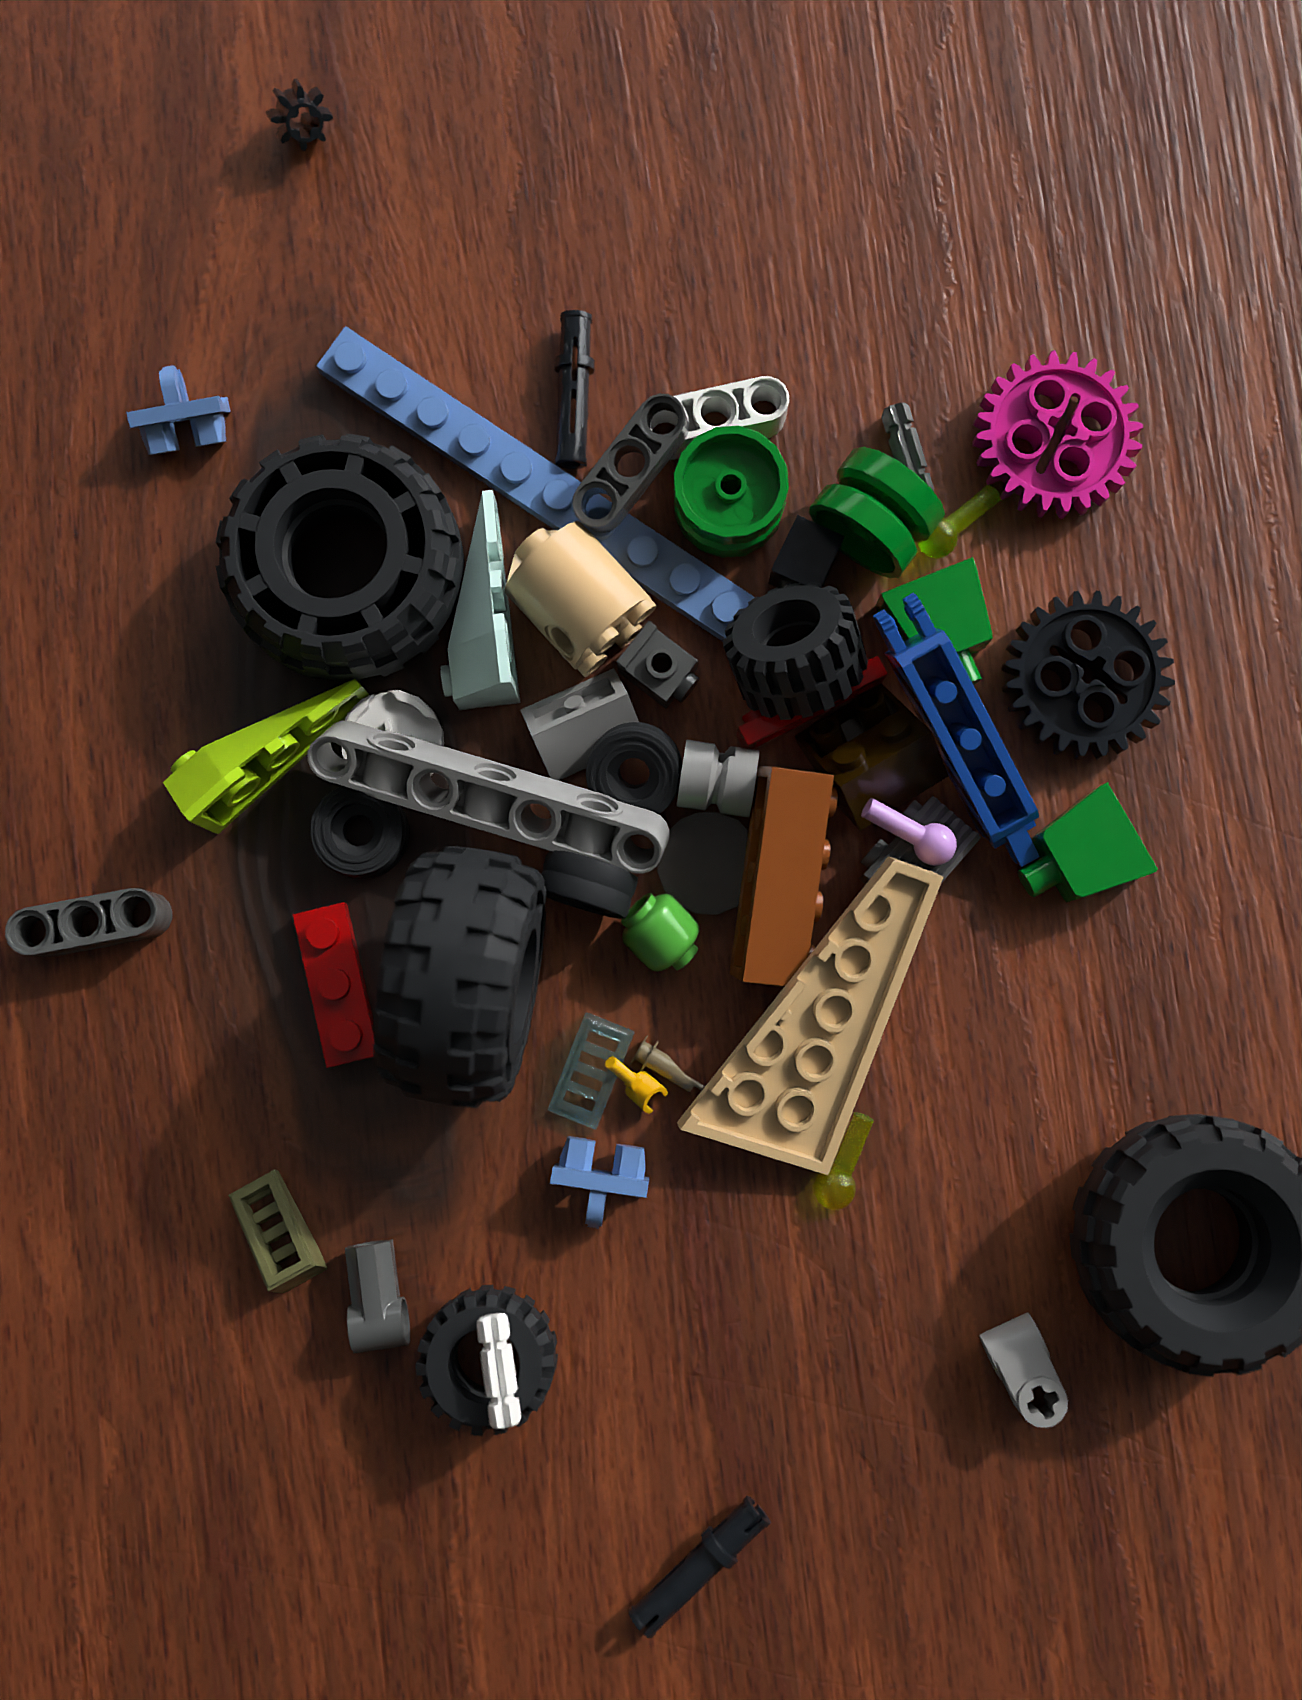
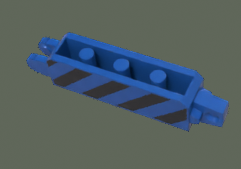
(962, 730)

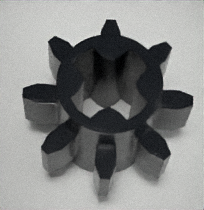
(288, 107)

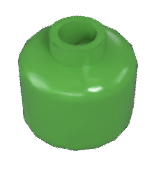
(660, 932)

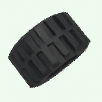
(796, 650)
(444, 1378)

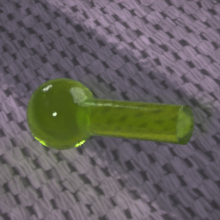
(945, 536)
(838, 1187)

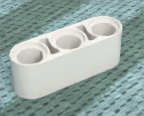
(734, 402)

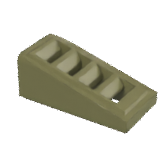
(302, 1242)

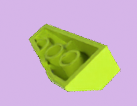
(237, 769)

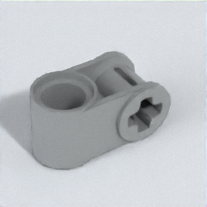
(1022, 1364)

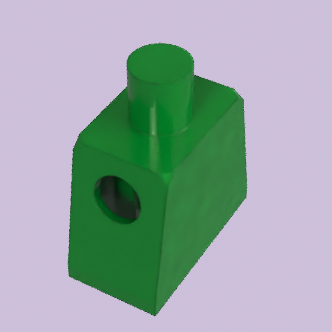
(954, 605)
(1087, 849)

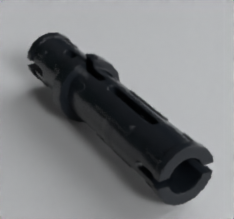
(574, 334)
(699, 1566)

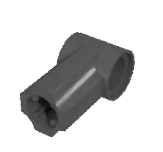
(377, 1313)

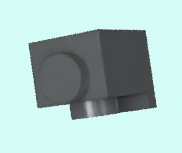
(637, 662)

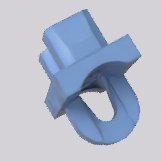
(157, 422)
(577, 1171)

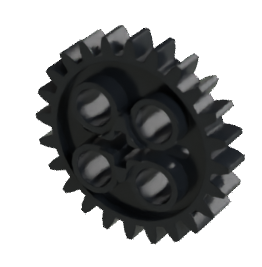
(1112, 638)

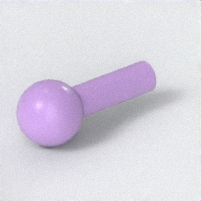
(932, 843)

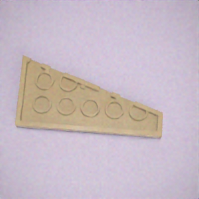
(809, 1053)

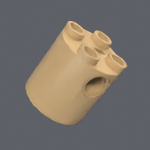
(576, 594)

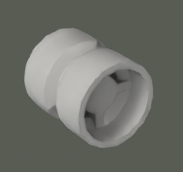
(718, 778)

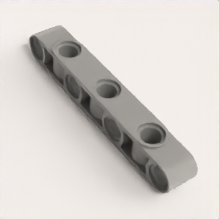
(488, 795)

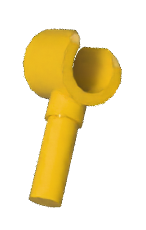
(639, 1085)

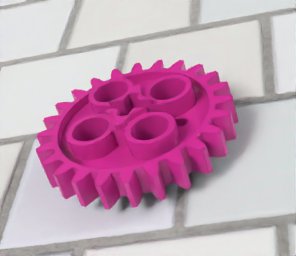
(1098, 455)

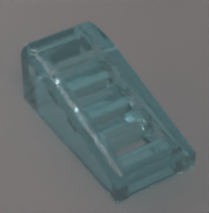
(605, 1028)

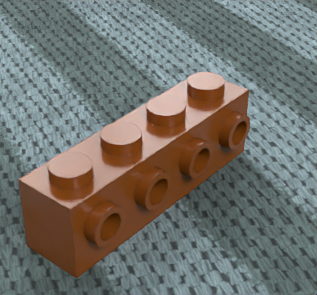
(782, 874)

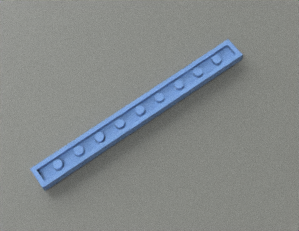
(527, 478)

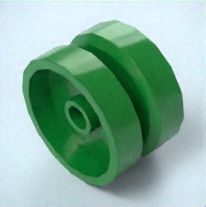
(735, 462)
(879, 511)

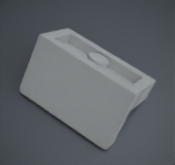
(575, 719)

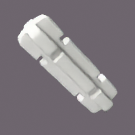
(498, 1370)

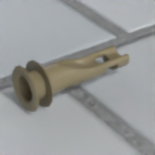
(664, 1066)

